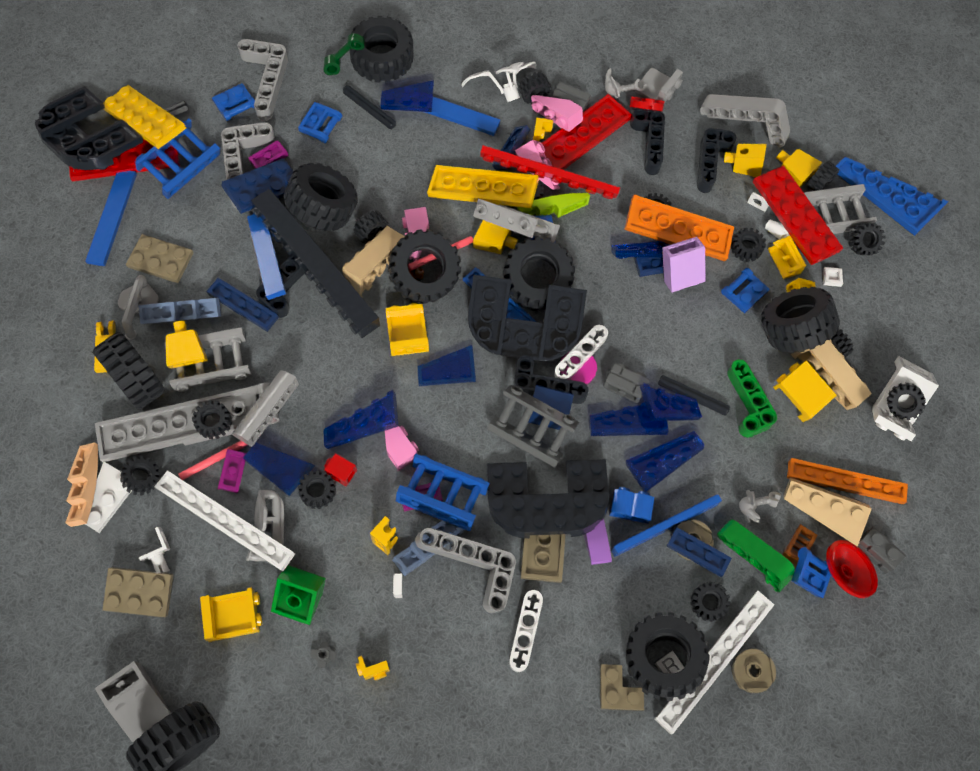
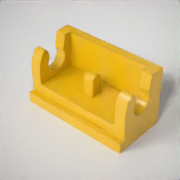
(787, 257)
(382, 534)

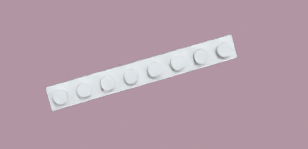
(225, 521)
(720, 655)

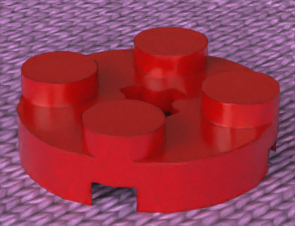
(646, 103)

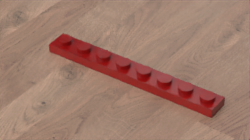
(555, 174)

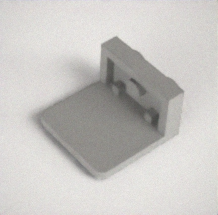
(659, 85)

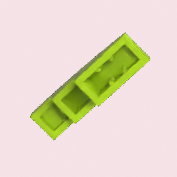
(557, 204)

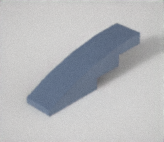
(179, 310)
(414, 556)

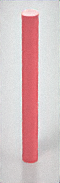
(429, 258)
(210, 460)

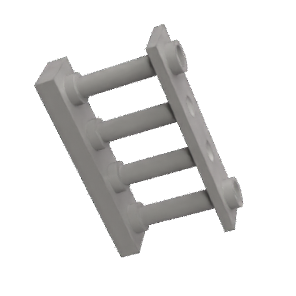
(837, 196)
(515, 220)
(215, 341)

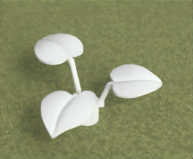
(510, 89)

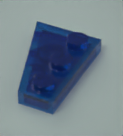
(409, 98)
(643, 249)
(448, 369)
(669, 407)
(278, 467)

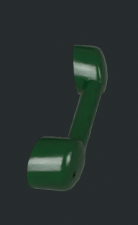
(333, 62)

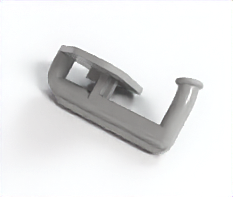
(130, 298)
(261, 519)

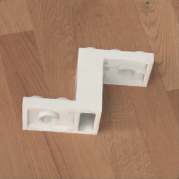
(910, 374)

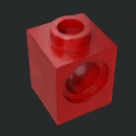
(340, 469)

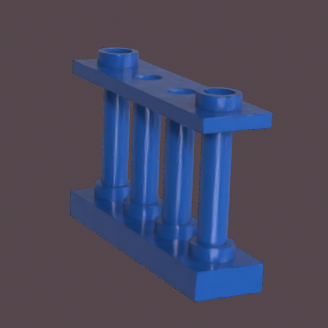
(183, 175)
(442, 510)

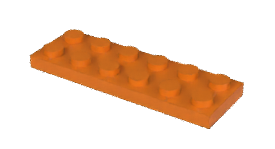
(676, 225)

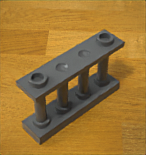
(517, 435)

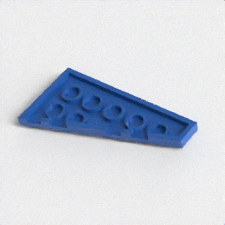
(896, 198)

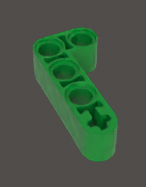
(741, 375)
(758, 553)

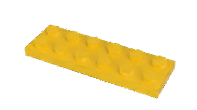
(144, 116)
(488, 185)

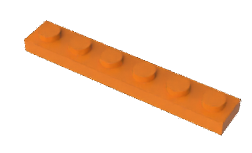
(847, 481)

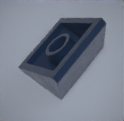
(557, 399)

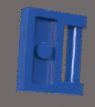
(232, 98)
(314, 120)
(749, 295)
(809, 578)

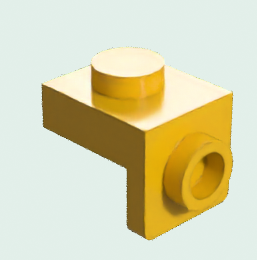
(377, 671)

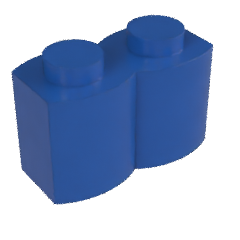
(632, 505)

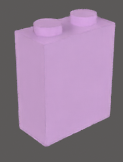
(684, 264)

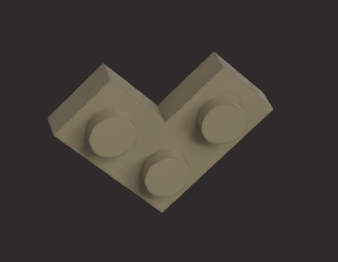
(614, 695)

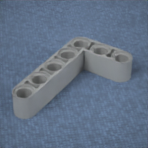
(276, 61)
(751, 109)
(243, 137)
(474, 558)

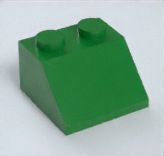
(297, 594)

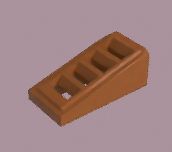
(790, 553)

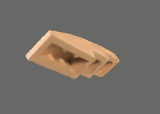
(83, 479)

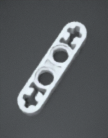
(581, 353)
(528, 631)

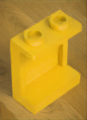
(407, 329)
(805, 389)
(230, 615)

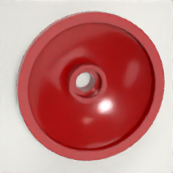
(851, 569)

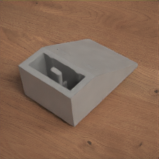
(133, 700)

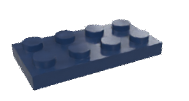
(255, 182)

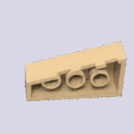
(371, 260)
(836, 373)
(831, 509)

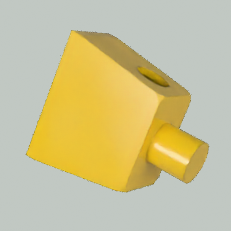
(747, 159)
(799, 165)
(493, 238)
(183, 347)

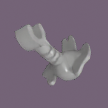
(613, 87)
(749, 504)

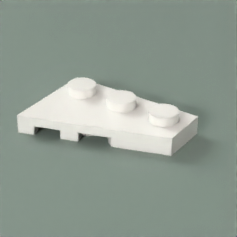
(107, 497)

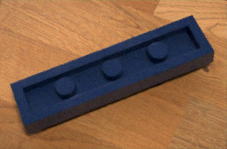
(242, 304)

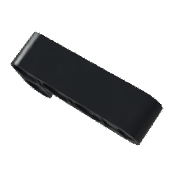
(654, 124)
(713, 141)
(289, 280)
(532, 380)

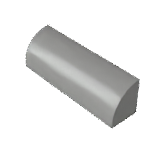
(266, 408)

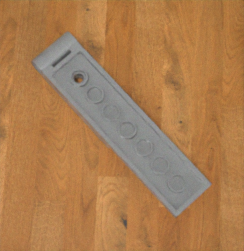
(170, 424)

